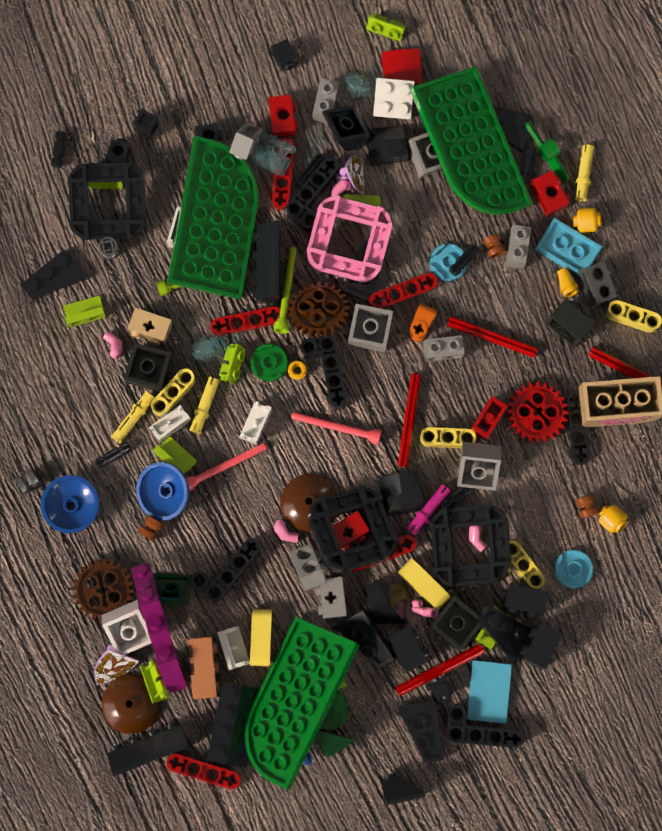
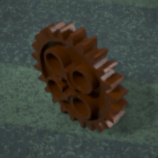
(307, 319)
(84, 593)

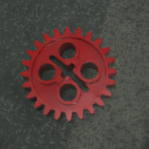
(549, 401)

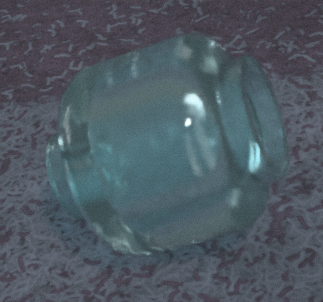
(357, 85)
(206, 348)

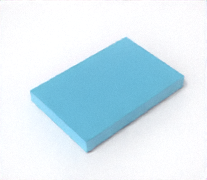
(568, 247)
(489, 692)

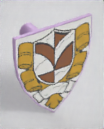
(354, 172)
(112, 665)

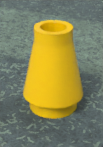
(567, 283)

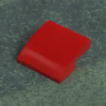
(403, 65)

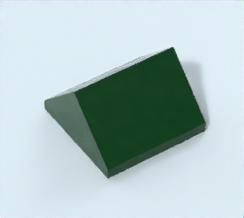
(173, 588)
(332, 743)

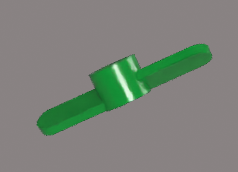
(549, 151)

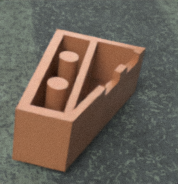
(204, 668)

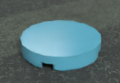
(443, 258)
(573, 569)

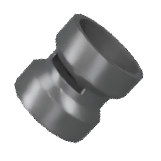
(108, 248)
(30, 477)

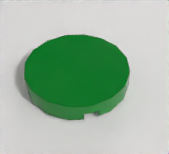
(269, 362)
(336, 714)

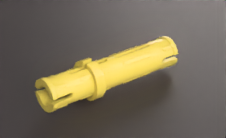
(583, 180)
(201, 413)
(131, 419)

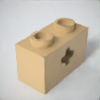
(143, 319)

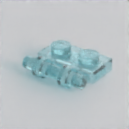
(271, 160)

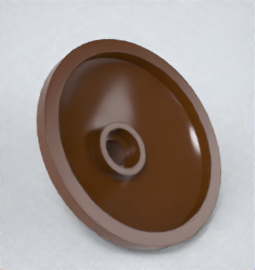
(294, 497)
(126, 719)

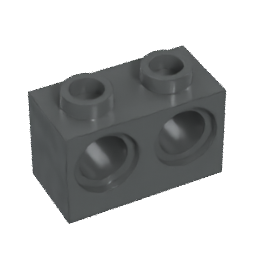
(592, 285)

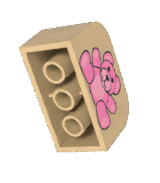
(620, 401)

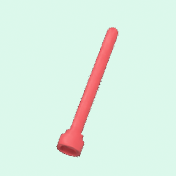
(372, 435)
(193, 481)

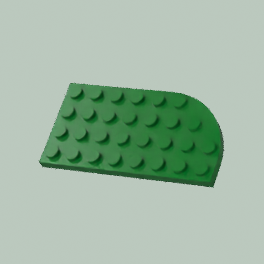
(471, 143)
(214, 221)
(295, 700)

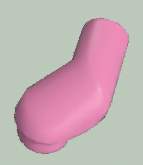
(339, 187)
(116, 344)
(283, 533)
(474, 537)
(424, 611)

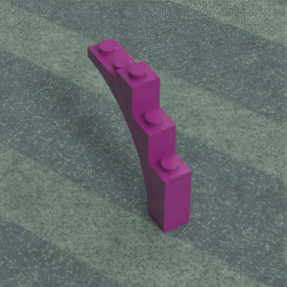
(158, 628)

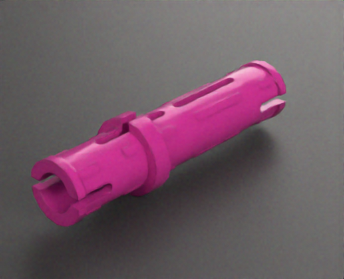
(423, 516)

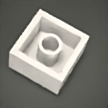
(393, 98)
(126, 628)

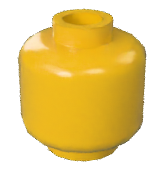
(587, 219)
(613, 518)

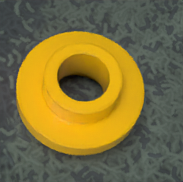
(297, 364)

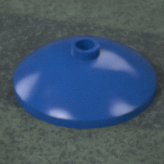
(153, 491)
(58, 497)

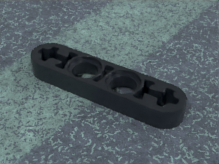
(576, 428)

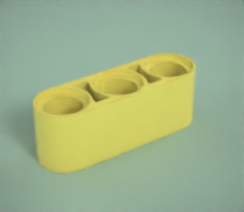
(643, 316)
(176, 383)
(438, 433)
(532, 569)
(424, 584)
(261, 637)

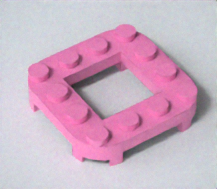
(357, 212)

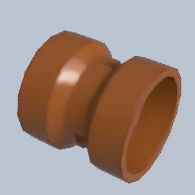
(494, 246)
(587, 506)
(153, 525)

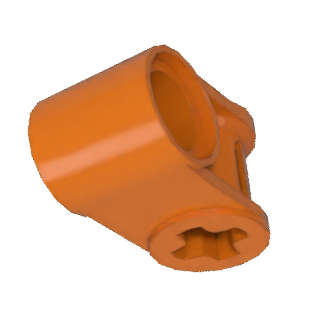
(423, 319)

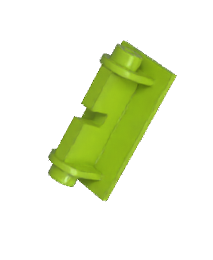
(379, 25)
(235, 355)
(154, 682)

